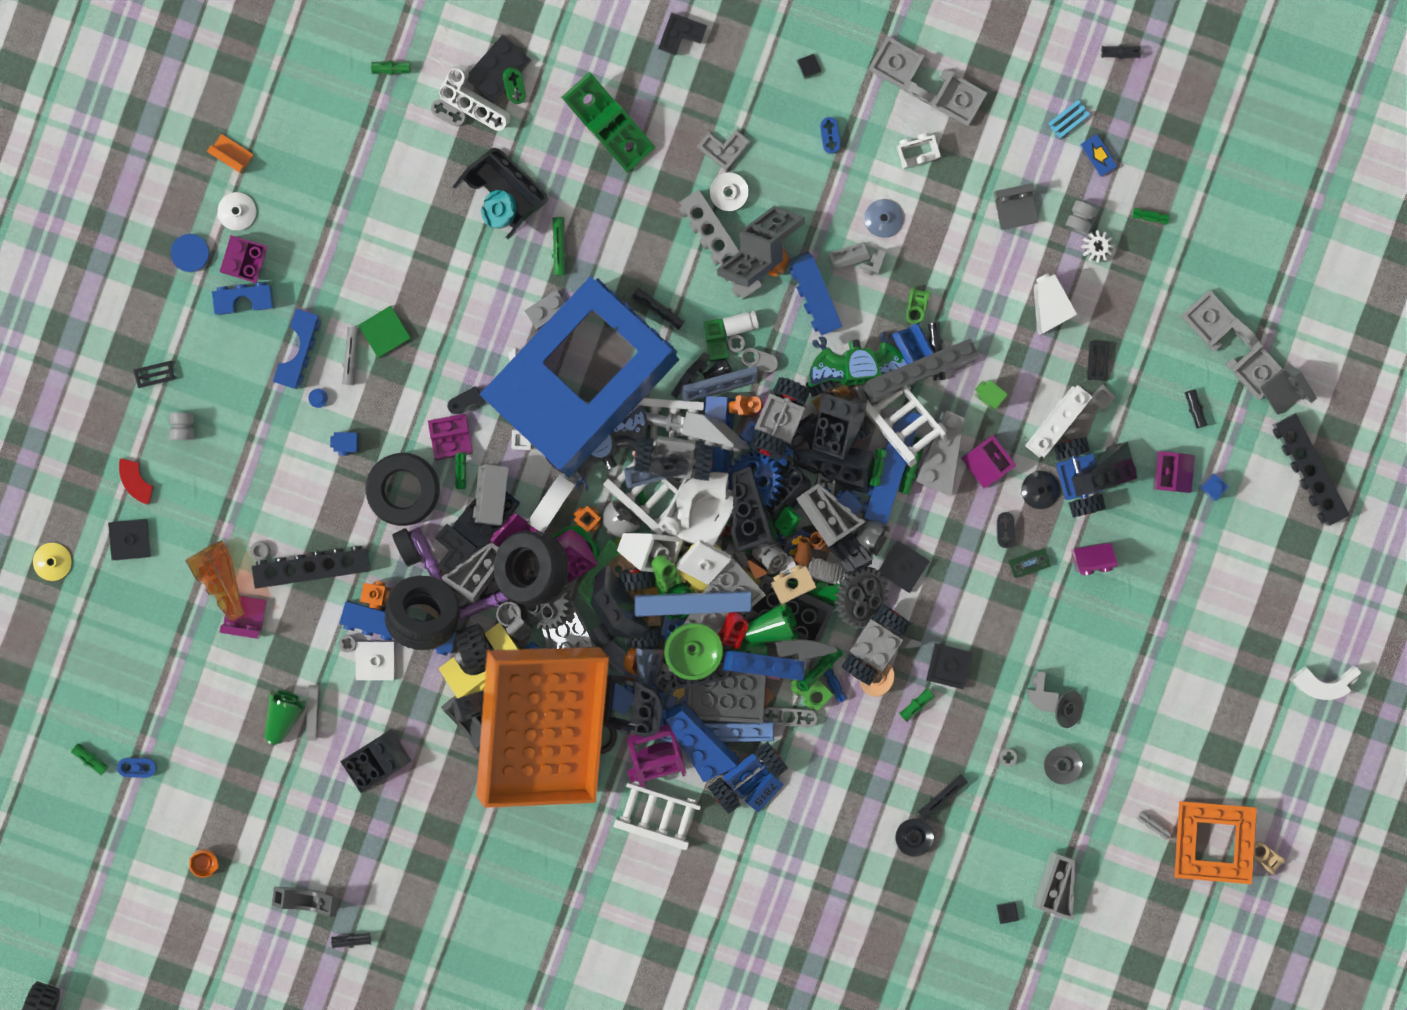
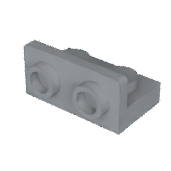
(544, 309)

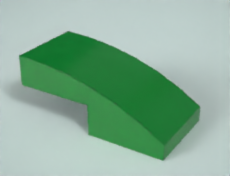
(715, 340)

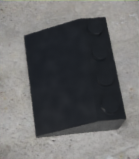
(809, 612)

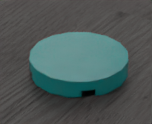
(498, 209)

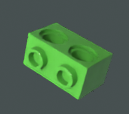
(990, 394)
(818, 686)

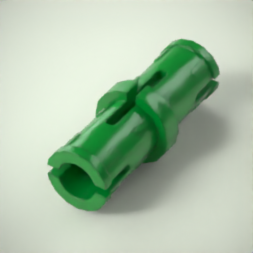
(390, 67)
(917, 705)
(89, 759)

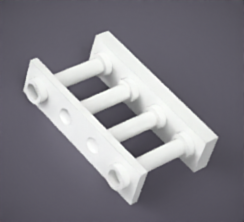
(674, 407)
(1058, 421)
(897, 439)
(629, 498)
(660, 834)

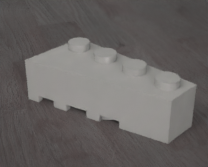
(942, 456)

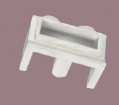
(920, 159)

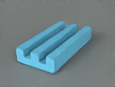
(1081, 109)

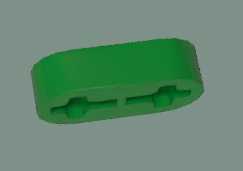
(518, 84)

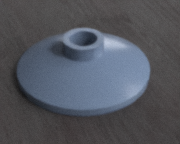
(876, 225)

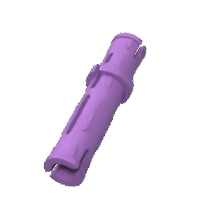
(424, 551)
(494, 599)

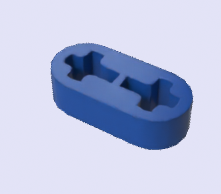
(825, 136)

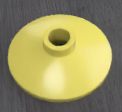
(61, 558)

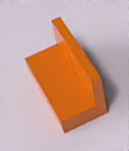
(230, 153)

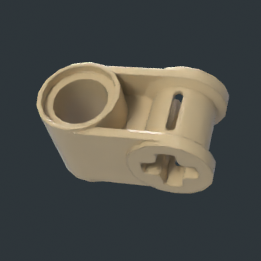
(1268, 859)

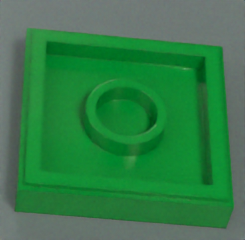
(384, 331)

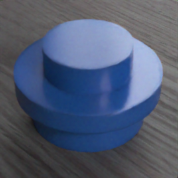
(318, 398)

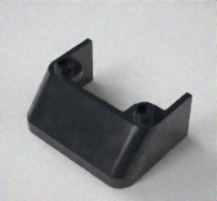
(499, 172)

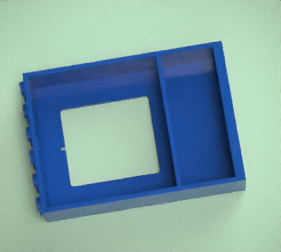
(548, 410)

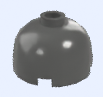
(872, 536)

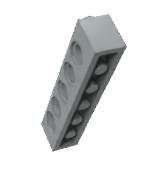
(697, 201)

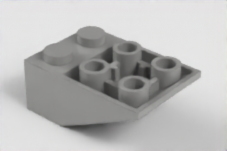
(711, 432)

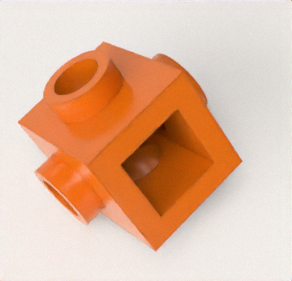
(592, 513)
(375, 594)

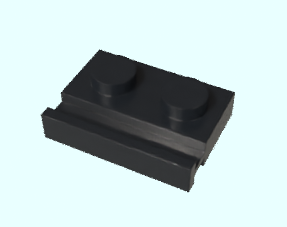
(850, 554)

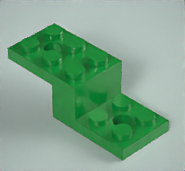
(608, 122)

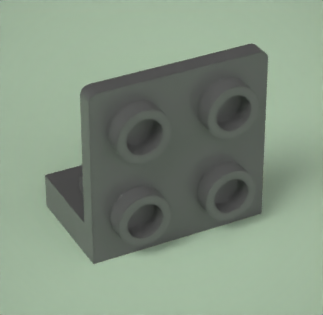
(1015, 206)
(1287, 388)

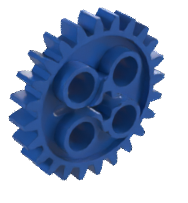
(766, 470)

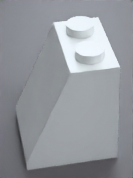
(1051, 303)
(643, 548)

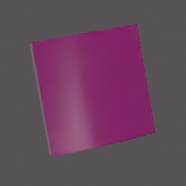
(450, 436)

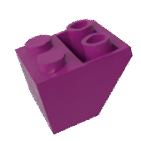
(243, 259)
(988, 461)
(1173, 472)
(578, 554)
(1094, 557)

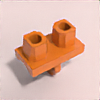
(746, 406)

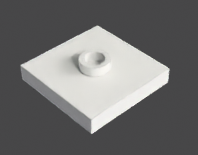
(703, 561)
(375, 660)

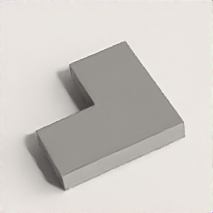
(726, 153)

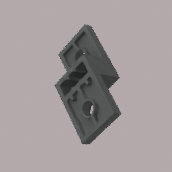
(761, 246)

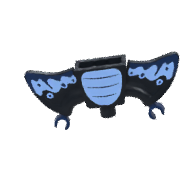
(623, 436)

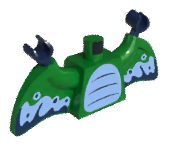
(855, 365)

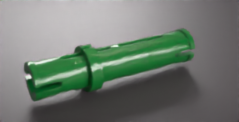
(559, 246)
(910, 472)
(825, 663)

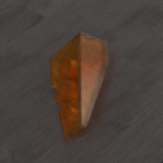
(216, 572)

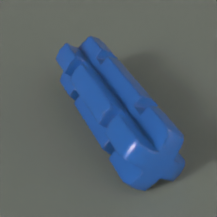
(835, 685)

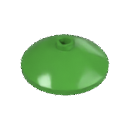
(697, 662)

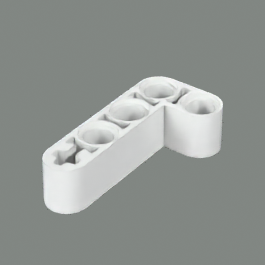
(476, 101)

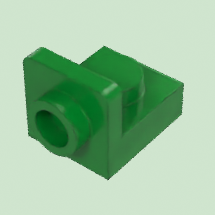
(787, 521)

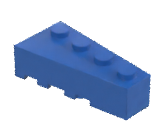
(815, 293)
(701, 745)

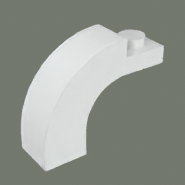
(698, 490)
(552, 502)
(1311, 686)

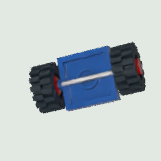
(1071, 467)
(747, 777)

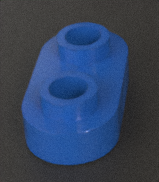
(137, 767)

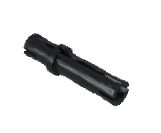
(677, 322)
(936, 344)
(942, 797)

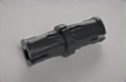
(1120, 52)
(1196, 408)
(337, 941)

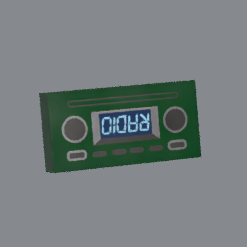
(1029, 563)

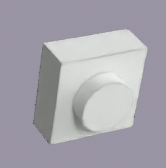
(519, 442)

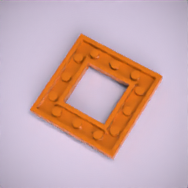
(1186, 864)

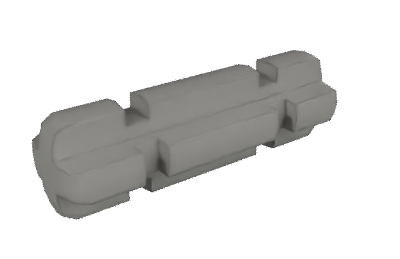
(1154, 825)

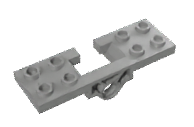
(898, 65)
(1212, 321)

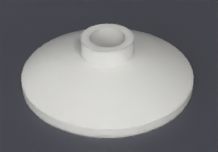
(733, 182)
(246, 213)

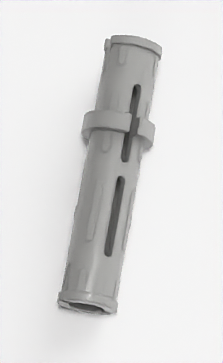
(350, 356)

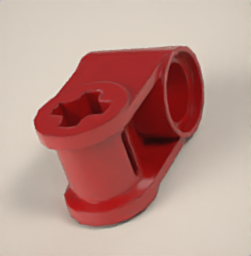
(733, 632)

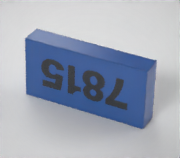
(764, 792)

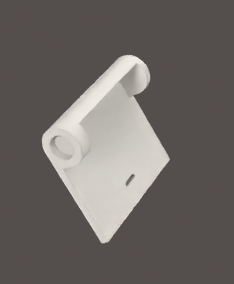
(702, 520)

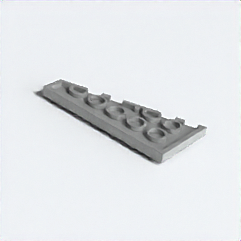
(729, 579)
(572, 632)

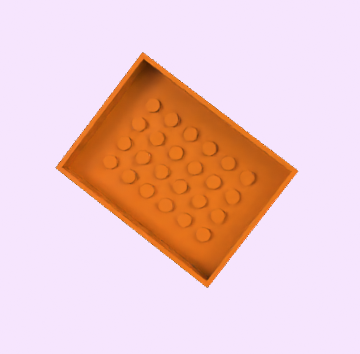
(541, 726)

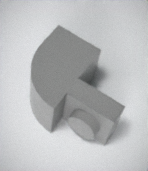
(1038, 697)

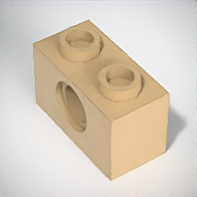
(786, 593)

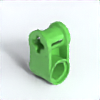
(917, 304)
(665, 573)

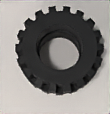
(473, 648)
(42, 997)

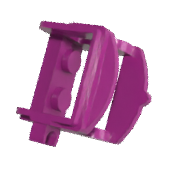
(655, 759)

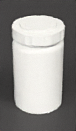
(740, 323)

